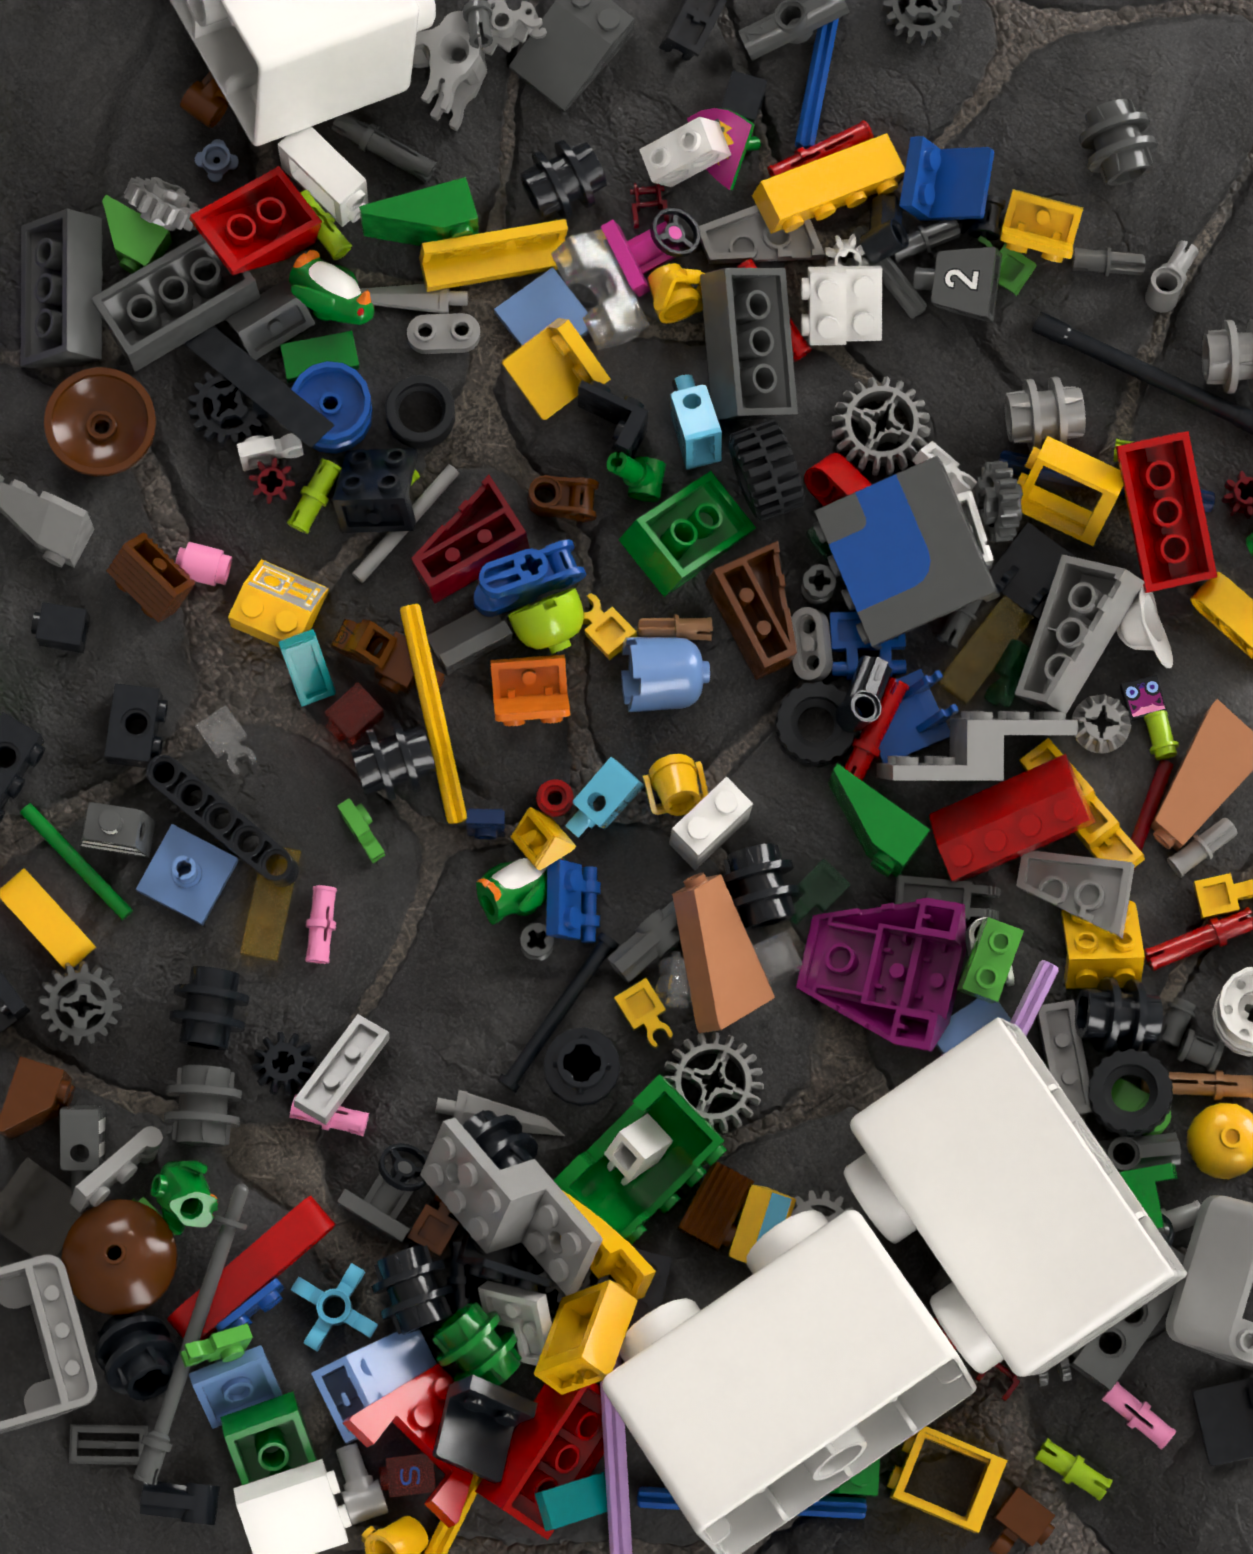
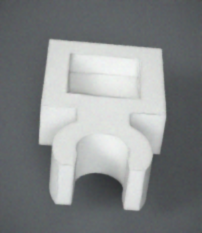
(266, 448)
(960, 480)

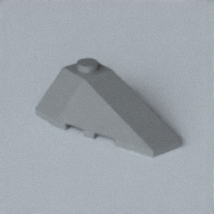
(47, 521)

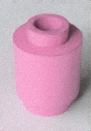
(204, 563)

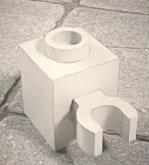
(637, 1148)

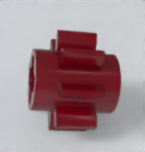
(262, 485)
(1233, 498)

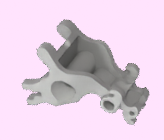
(458, 67)

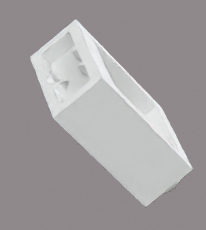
(324, 173)

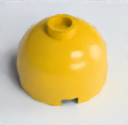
(1222, 1140)

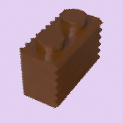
(150, 577)
(716, 1207)

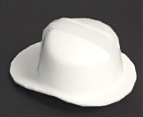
(1143, 628)

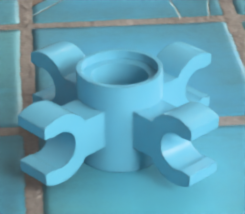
(318, 1297)

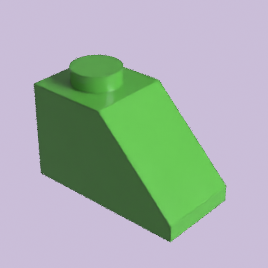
(134, 238)

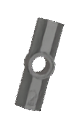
(774, 29)
(652, 940)
(1145, 1150)

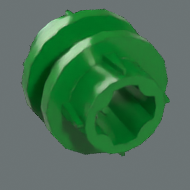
(475, 1346)

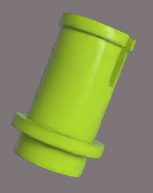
(1161, 735)

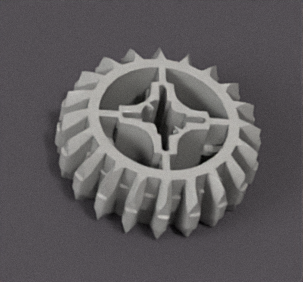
(868, 419)
(729, 1089)

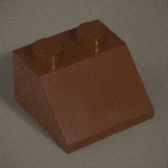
(34, 1097)

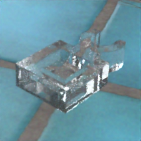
(224, 736)

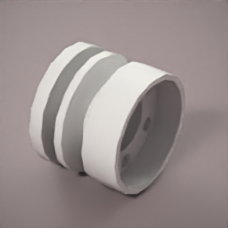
(1232, 1011)

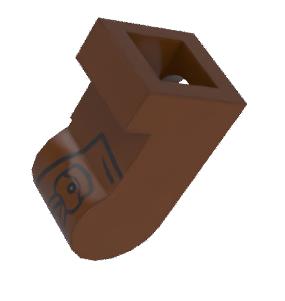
(360, 641)

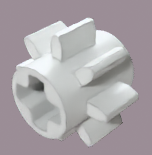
(842, 248)

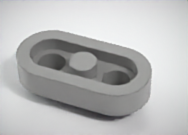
(443, 335)
(812, 645)

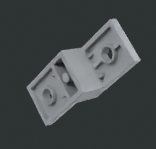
(976, 746)
(511, 1206)

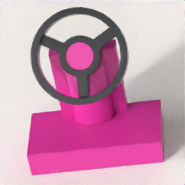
(650, 248)

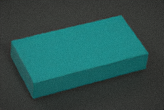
(307, 667)
(572, 1501)

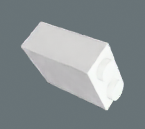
(710, 823)
(293, 1511)

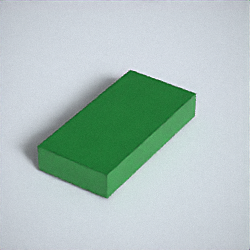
(308, 352)

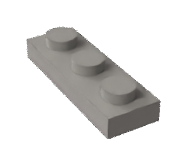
(1065, 1052)
(341, 1069)

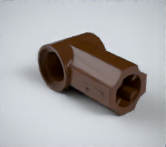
(205, 101)

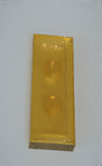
(984, 650)
(268, 914)

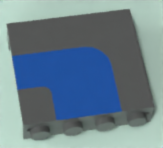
(904, 552)

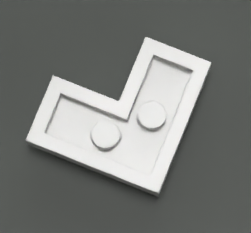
(520, 1310)

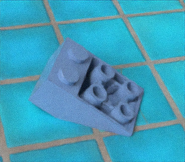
(371, 1374)

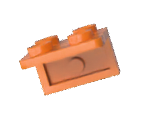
(530, 689)

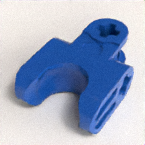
(524, 577)

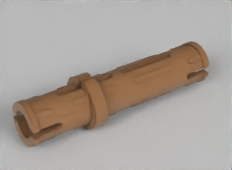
(1205, 1084)

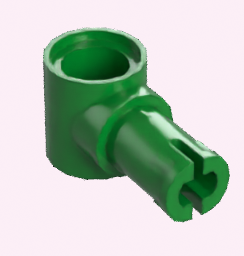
(641, 474)

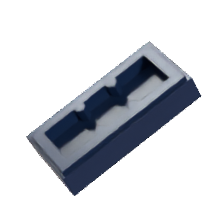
(485, 823)

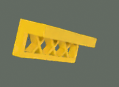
(491, 255)

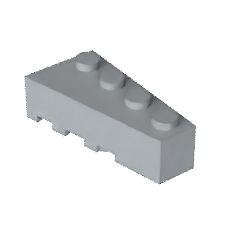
(1074, 629)

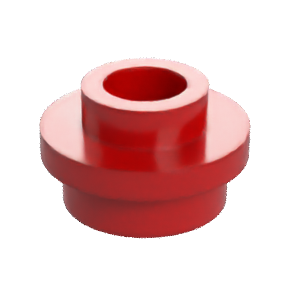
(559, 787)

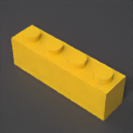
(829, 184)

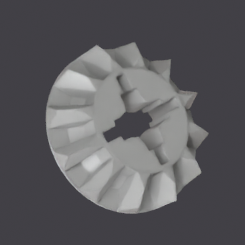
(1088, 733)

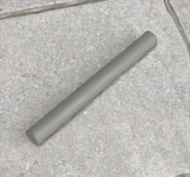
(391, 539)

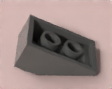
(575, 50)

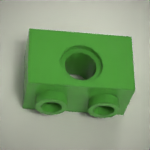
(990, 960)

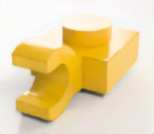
(1220, 896)

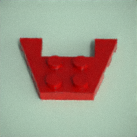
(417, 1412)

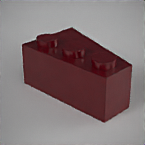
(474, 536)

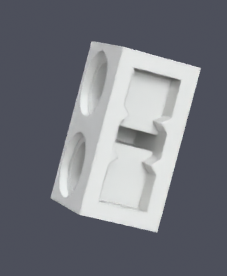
(685, 152)

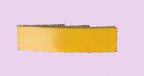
(1103, 838)
(617, 1256)

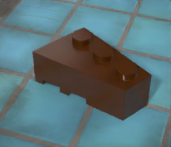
(756, 609)

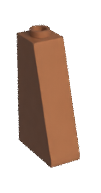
(1208, 774)
(717, 954)

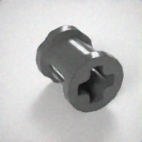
(827, 578)
(535, 953)
(1200, 1051)

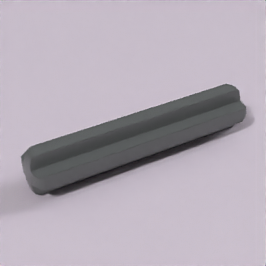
(896, 281)

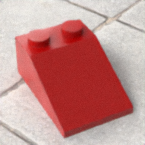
(258, 223)

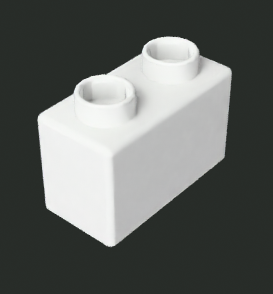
(304, 59)
(1010, 1202)
(784, 1379)

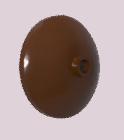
(94, 399)
(141, 1271)

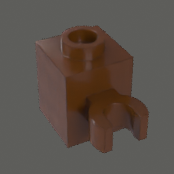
(398, 671)
(1022, 1520)

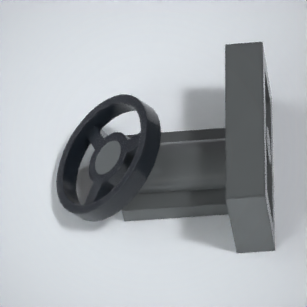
(388, 1193)

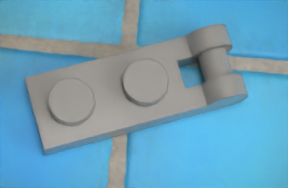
(118, 1167)

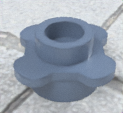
(216, 149)

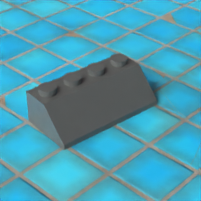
(57, 283)
(172, 301)
(749, 343)

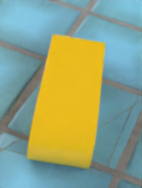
(1227, 610)
(45, 919)

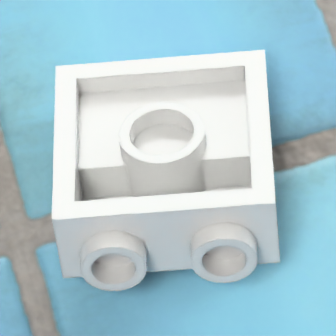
(842, 304)

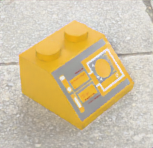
(276, 604)

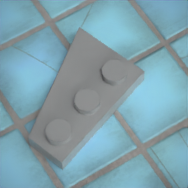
(747, 237)
(1081, 886)

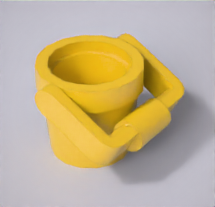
(674, 293)
(676, 784)
(399, 1537)

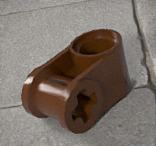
(566, 497)

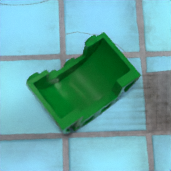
(635, 1203)

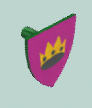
(738, 134)

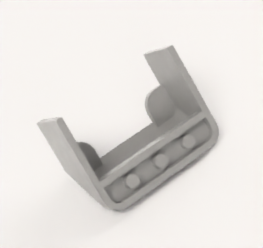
(1218, 1281)
(72, 1381)

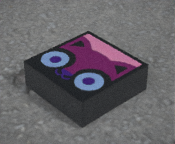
(1143, 697)

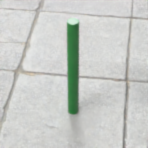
(76, 861)

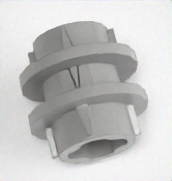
(1228, 356)
(1039, 414)

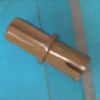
(676, 627)

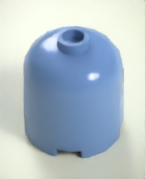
(662, 673)

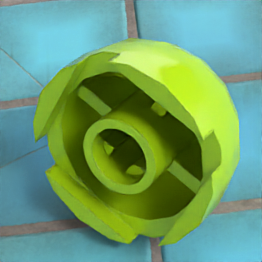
(549, 621)

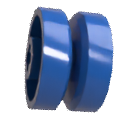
(340, 386)

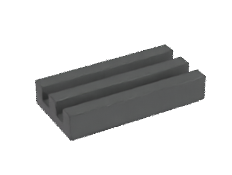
(108, 1460)

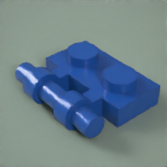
(846, 639)
(564, 889)

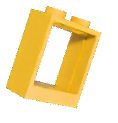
(1058, 511)
(585, 1337)
(984, 1491)

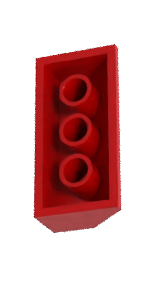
(1166, 511)
(1010, 819)
(549, 1451)

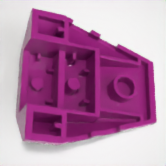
(889, 967)

